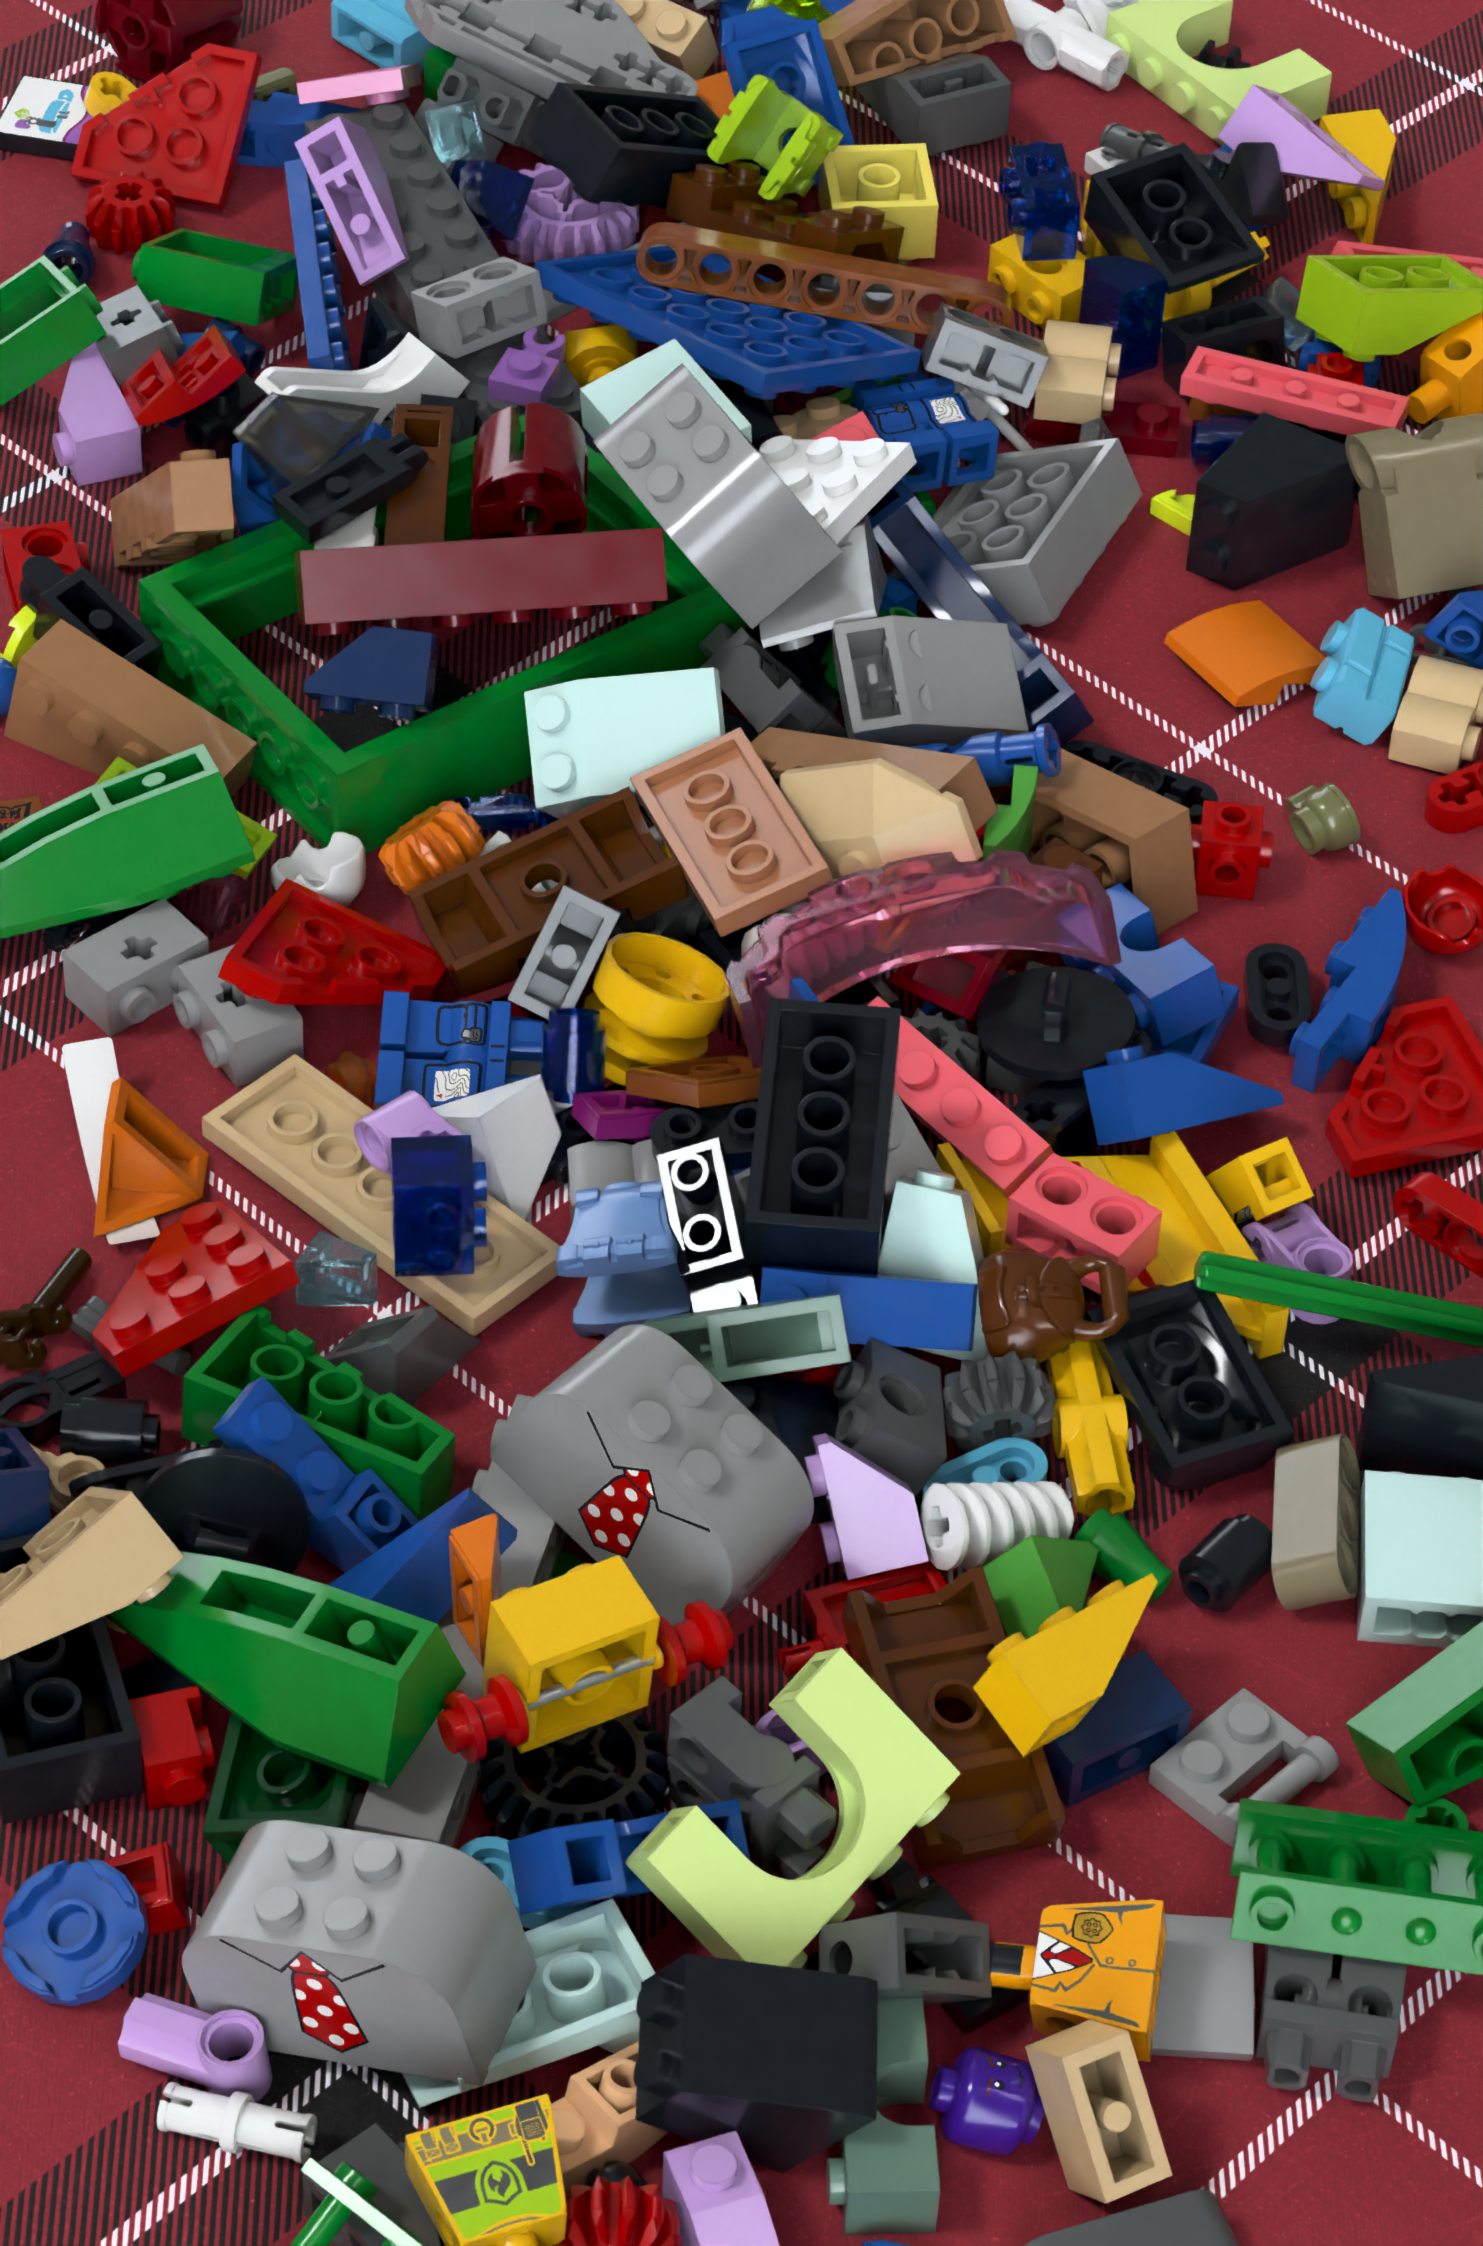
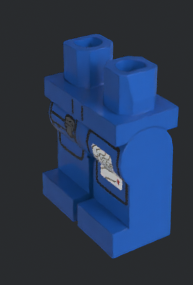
(934, 424)
(450, 1048)

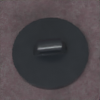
(1054, 1022)
(230, 1508)

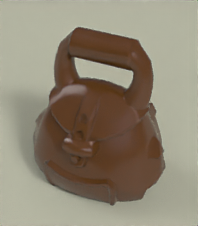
(1039, 1302)

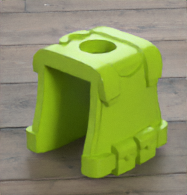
(757, 133)

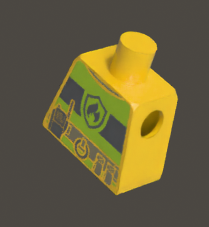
(492, 2177)

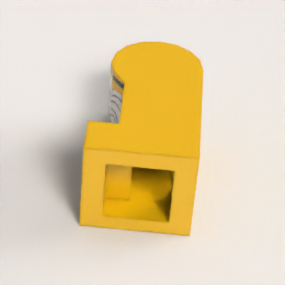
(1261, 1182)

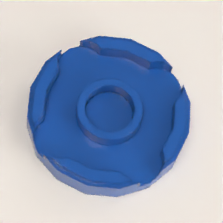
(74, 1932)

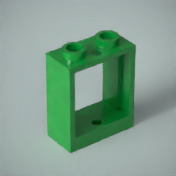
(217, 276)
(43, 324)

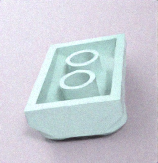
(576, 2000)

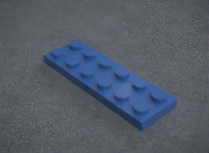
(317, 273)

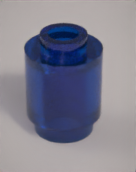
(1215, 435)
(573, 1053)

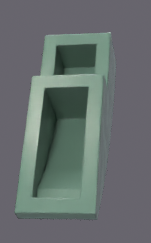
(763, 1336)

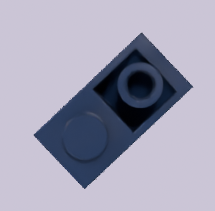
(380, 670)

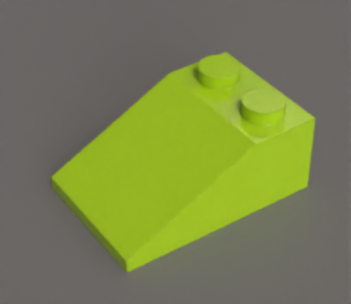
(1385, 300)

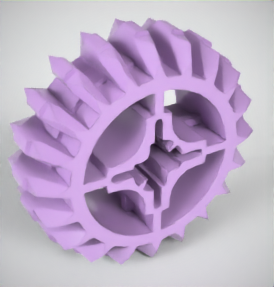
(565, 225)

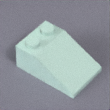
(605, 730)

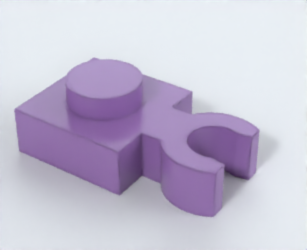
(529, 372)

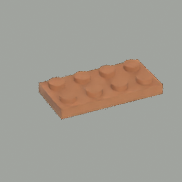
(731, 831)

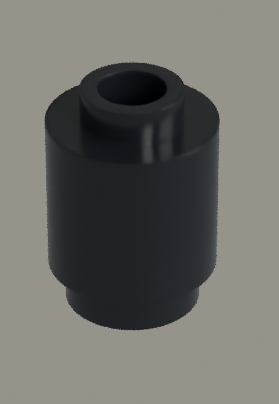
(110, 1429)
(1226, 1563)

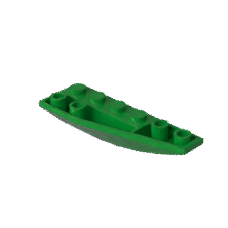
(121, 844)
(301, 1661)

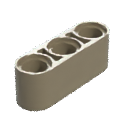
(1316, 1522)

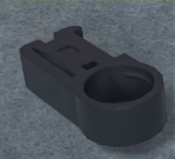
(68, 1383)

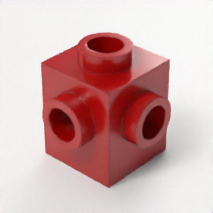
(1231, 837)

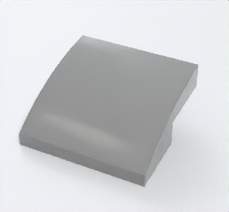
(1205, 1991)

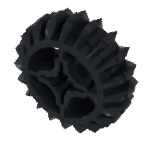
(576, 1778)

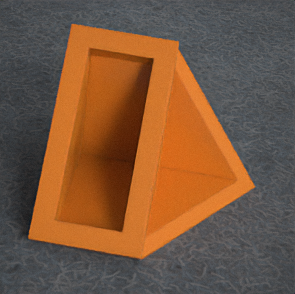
(144, 1163)

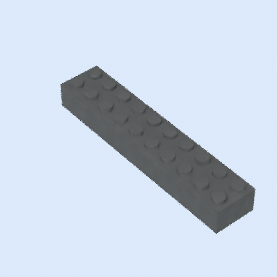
(440, 243)

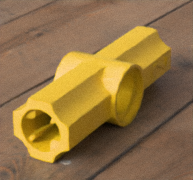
(1090, 1430)

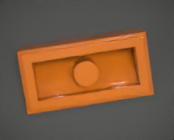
(475, 1578)

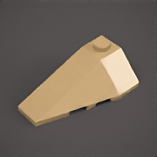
(82, 1567)

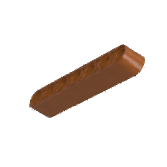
(800, 267)

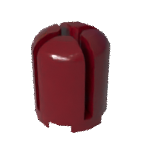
(163, 33)
(544, 476)

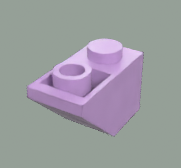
(870, 1511)

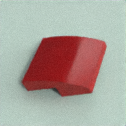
(170, 389)

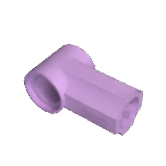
(197, 2045)

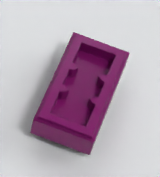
(618, 1114)

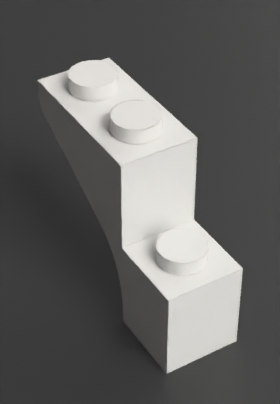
(395, 379)

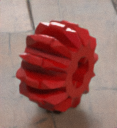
(129, 212)
(620, 2215)

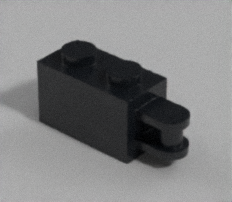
(87, 607)

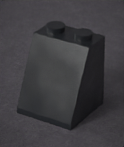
(1270, 504)
(757, 2053)

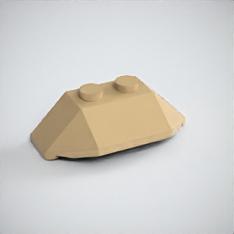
(876, 814)

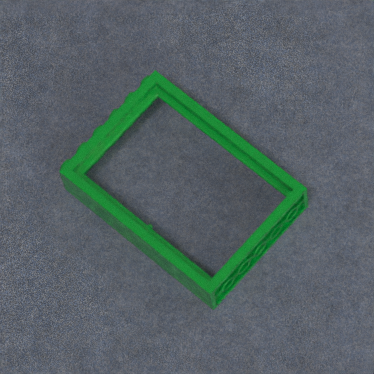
(454, 751)

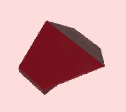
(955, 981)

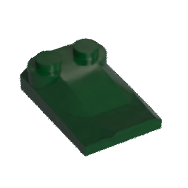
(268, 1784)

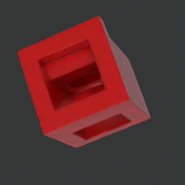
(173, 1747)

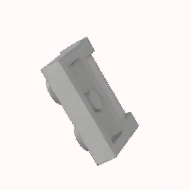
(1230, 1753)

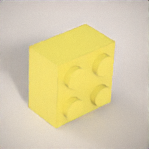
(888, 179)

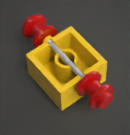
(576, 1658)

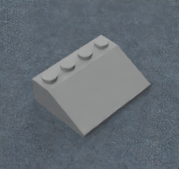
(1040, 522)

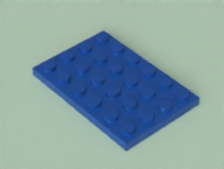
(734, 339)

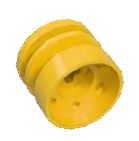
(655, 1001)

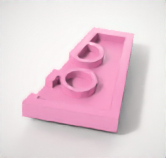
(377, 85)

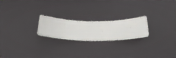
(90, 1073)

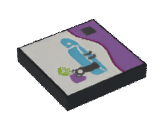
(44, 118)

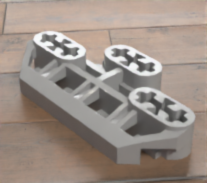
(549, 43)

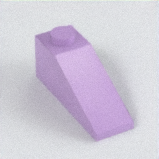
(1300, 144)
(355, 197)
(96, 425)
(717, 2194)

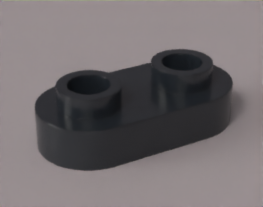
(1276, 993)
(708, 1123)

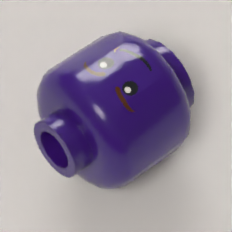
(987, 2101)

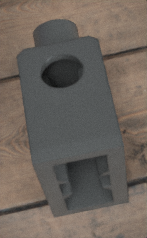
(878, 1946)

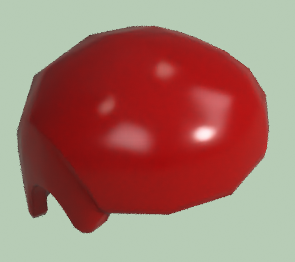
(1444, 910)

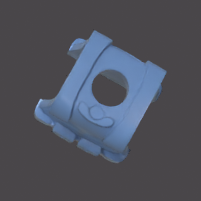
(627, 1253)

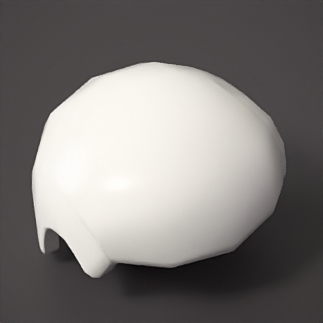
(330, 871)

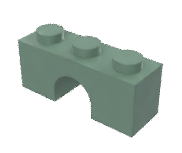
(888, 2169)

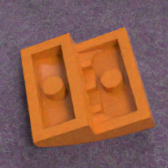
(1245, 652)

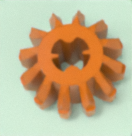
(431, 845)

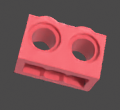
(1076, 1214)

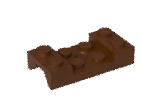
(731, 204)
(488, 915)
(938, 1650)

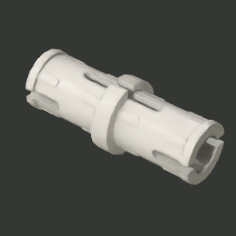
(237, 2122)

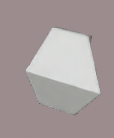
(513, 1133)

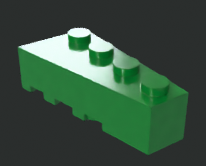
(358, 1424)
(1428, 1727)

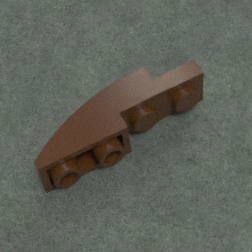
(421, 509)

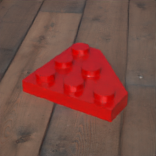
(177, 128)
(326, 954)
(1412, 1093)
(190, 1283)

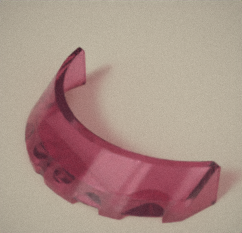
(915, 914)

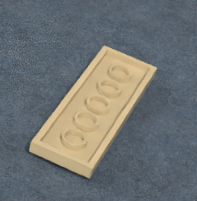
(301, 1141)

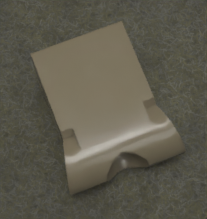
(1421, 506)

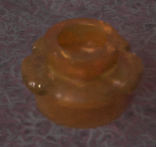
(354, 1076)

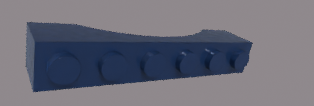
(956, 593)

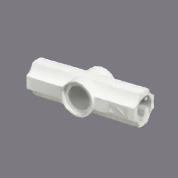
(1065, 41)

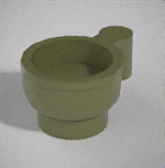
(1322, 819)

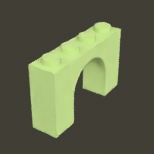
(1166, 36)
(884, 1784)

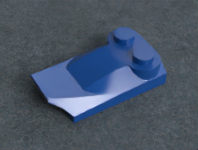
(792, 56)

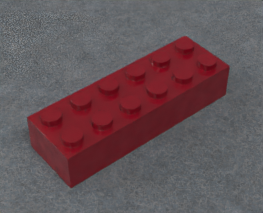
(480, 577)

